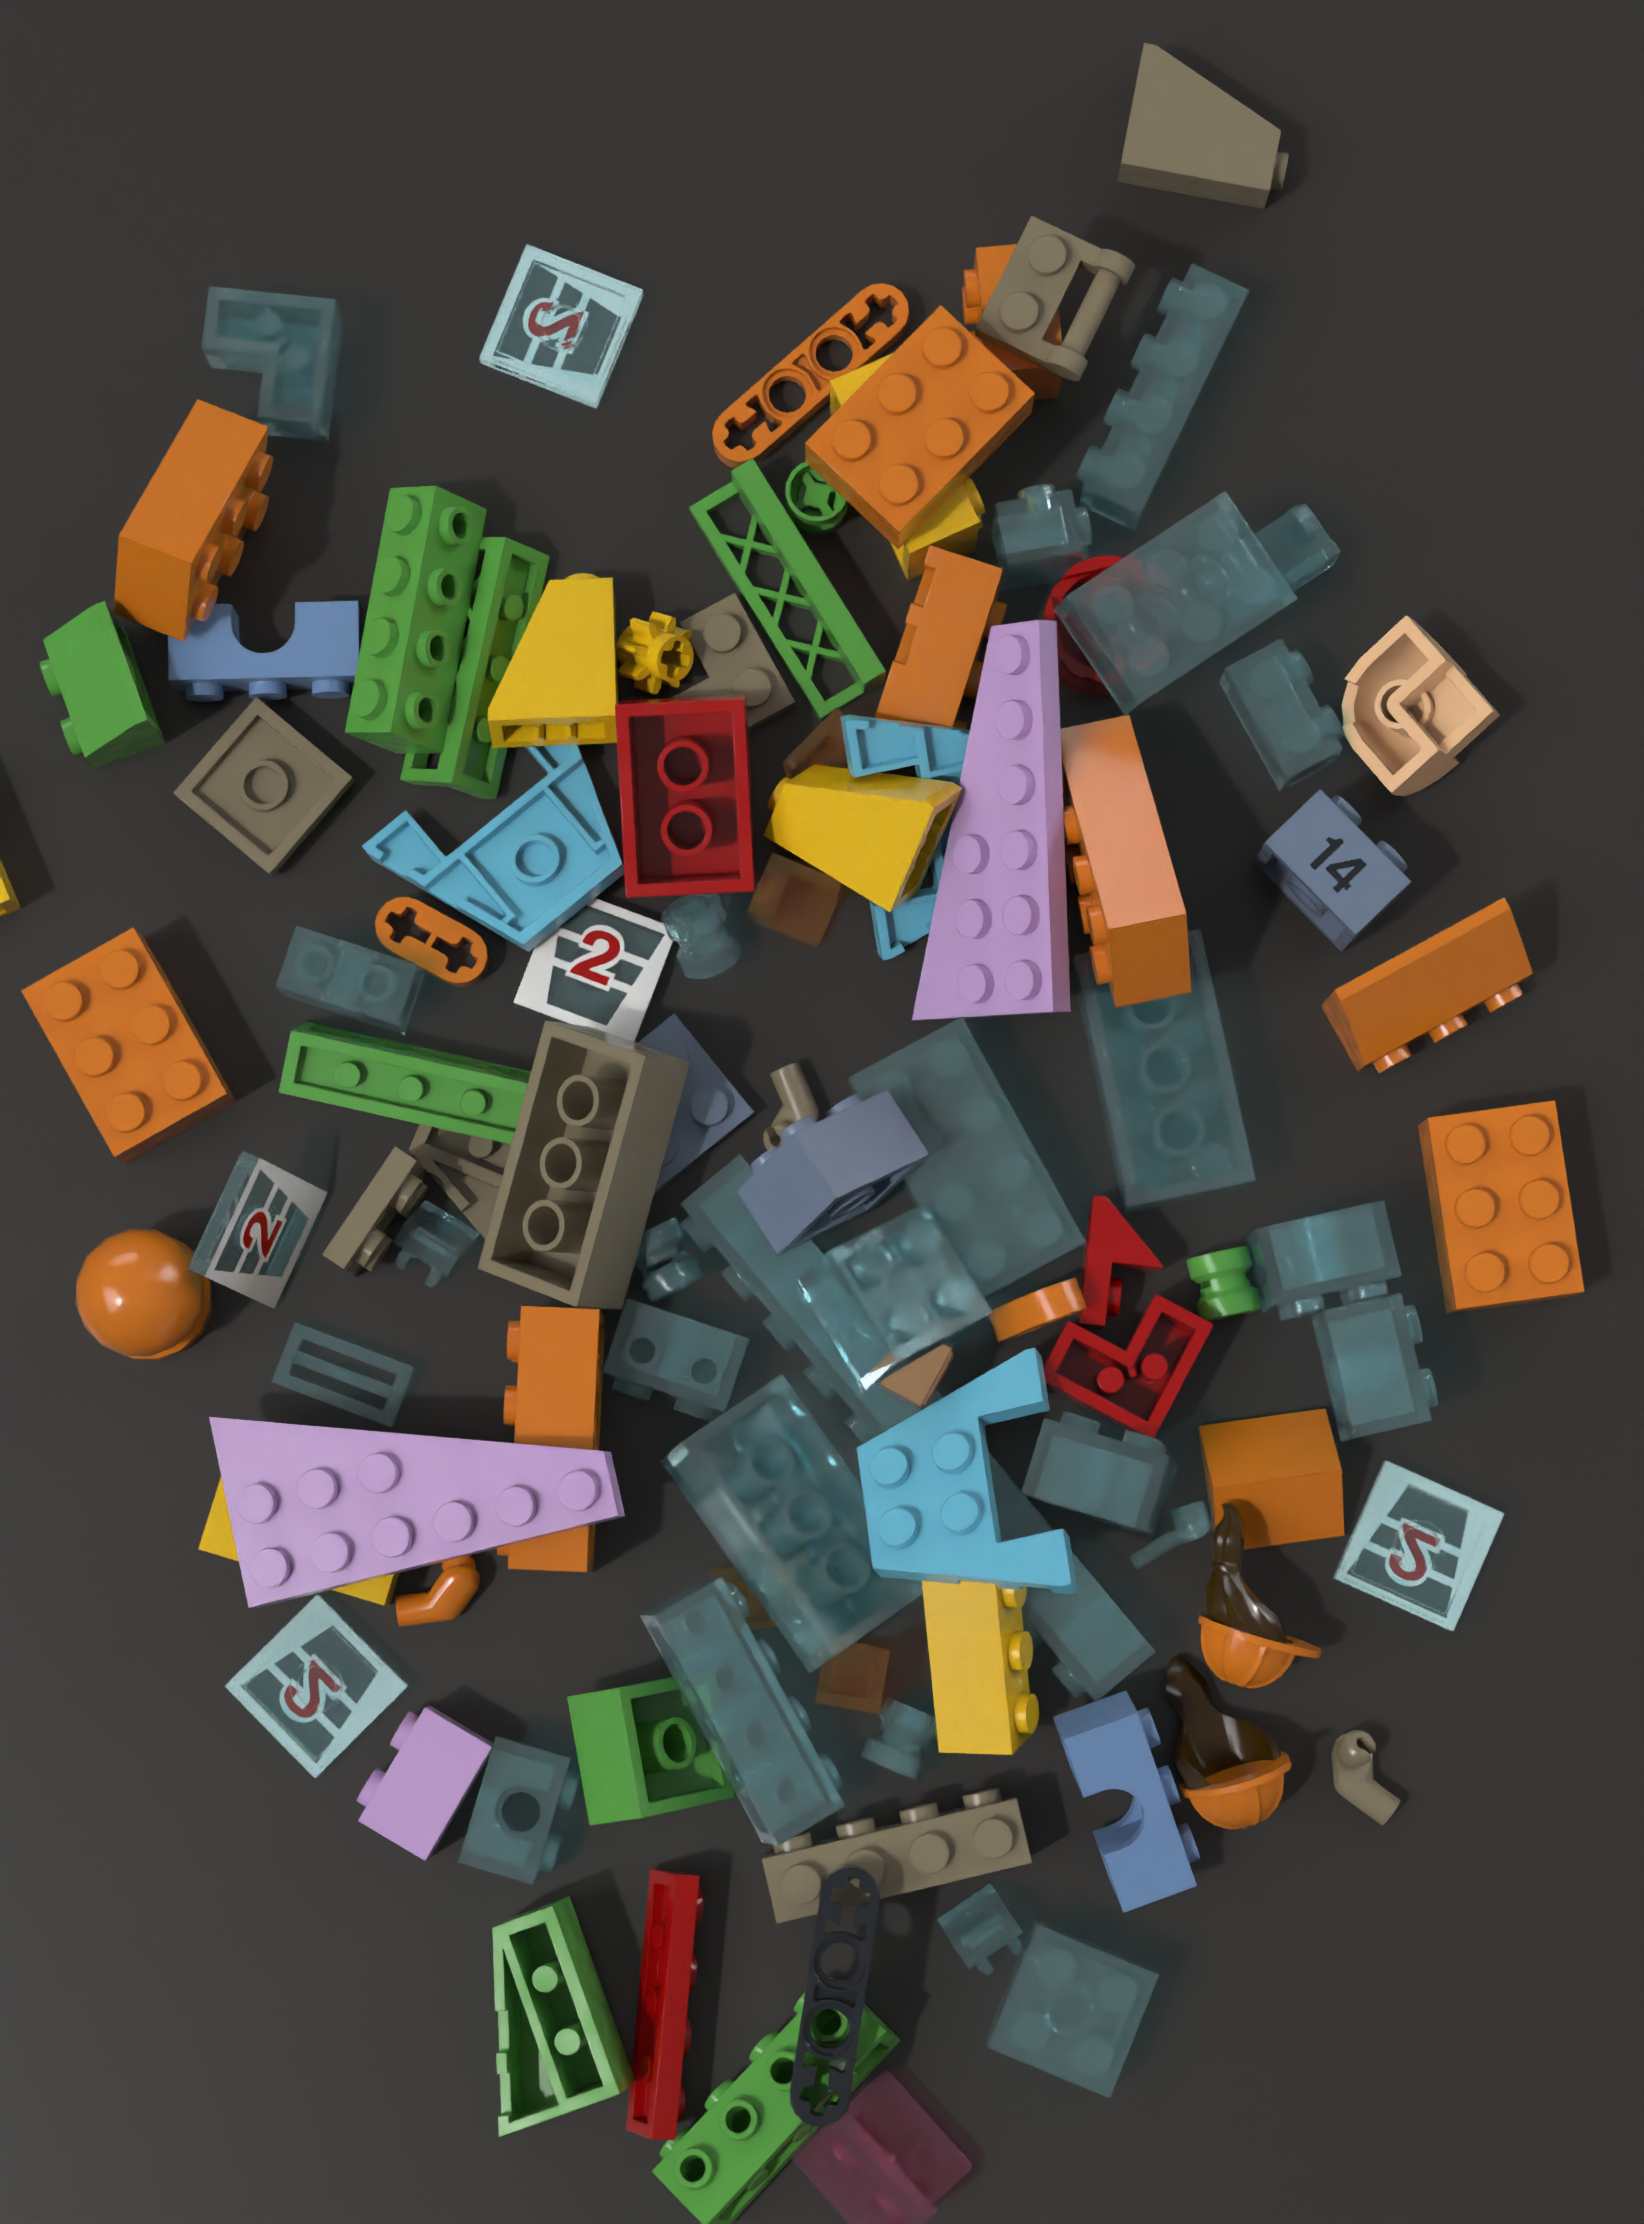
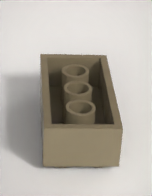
(583, 1165)

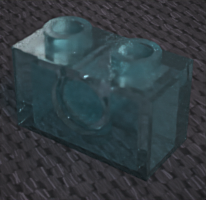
(350, 979)
(490, 1838)

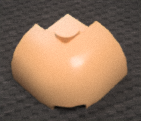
(1411, 709)

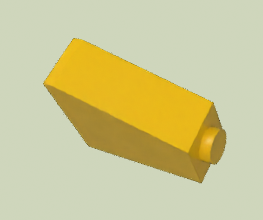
(563, 670)
(863, 829)

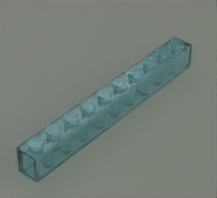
(1082, 1628)

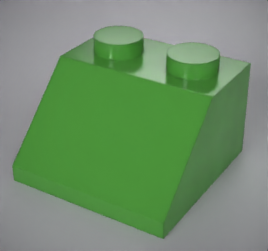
(101, 688)
(642, 1753)

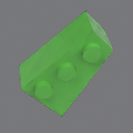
(552, 2020)

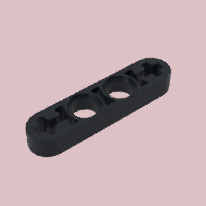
(826, 1993)

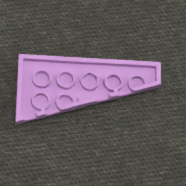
(1002, 885)
(363, 1504)

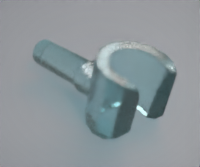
(1190, 1523)

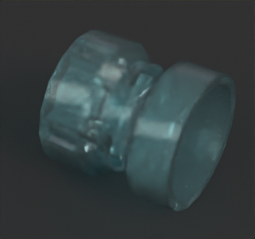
(700, 931)
(659, 1246)
(903, 1737)

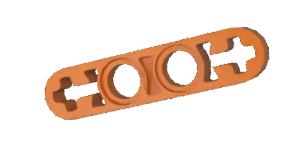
(805, 370)

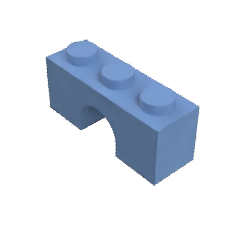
(316, 657)
(1144, 1849)

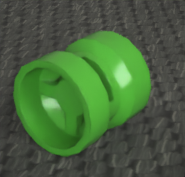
(808, 489)
(1224, 1284)

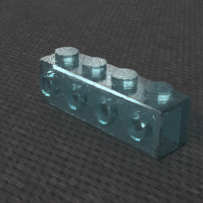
(1163, 396)
(743, 1709)

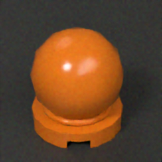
(142, 1296)

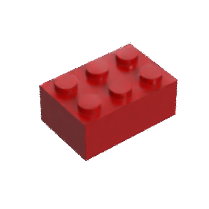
(685, 795)

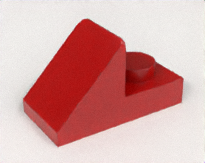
(1108, 1245)

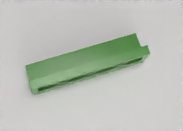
(807, 576)
(498, 616)
(404, 1081)

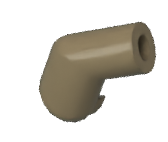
(796, 1102)
(1354, 1776)

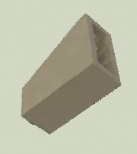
(1197, 137)

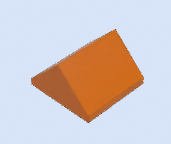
(1277, 1475)

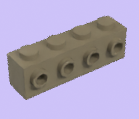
(901, 1856)

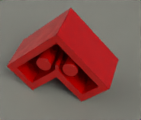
(1134, 1383)

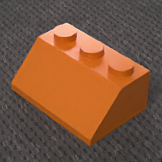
(1430, 988)

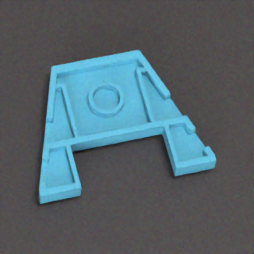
(938, 754)
(526, 864)
(935, 1496)

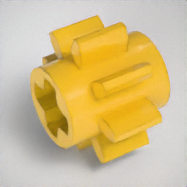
(655, 652)

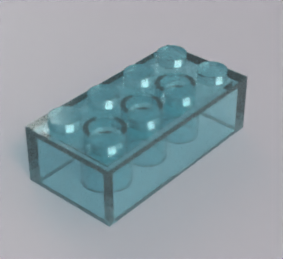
(1165, 1089)
(981, 1166)
(789, 1521)

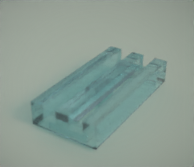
(394, 1394)

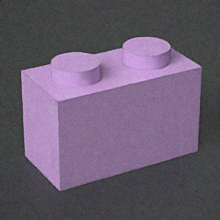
(424, 1782)

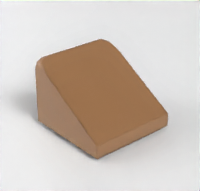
(920, 1378)

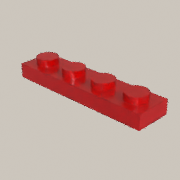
(661, 2018)

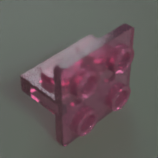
(883, 2158)

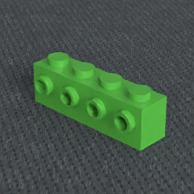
(416, 620)
(750, 2120)

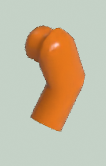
(446, 1597)

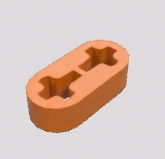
(440, 929)
(1037, 1310)

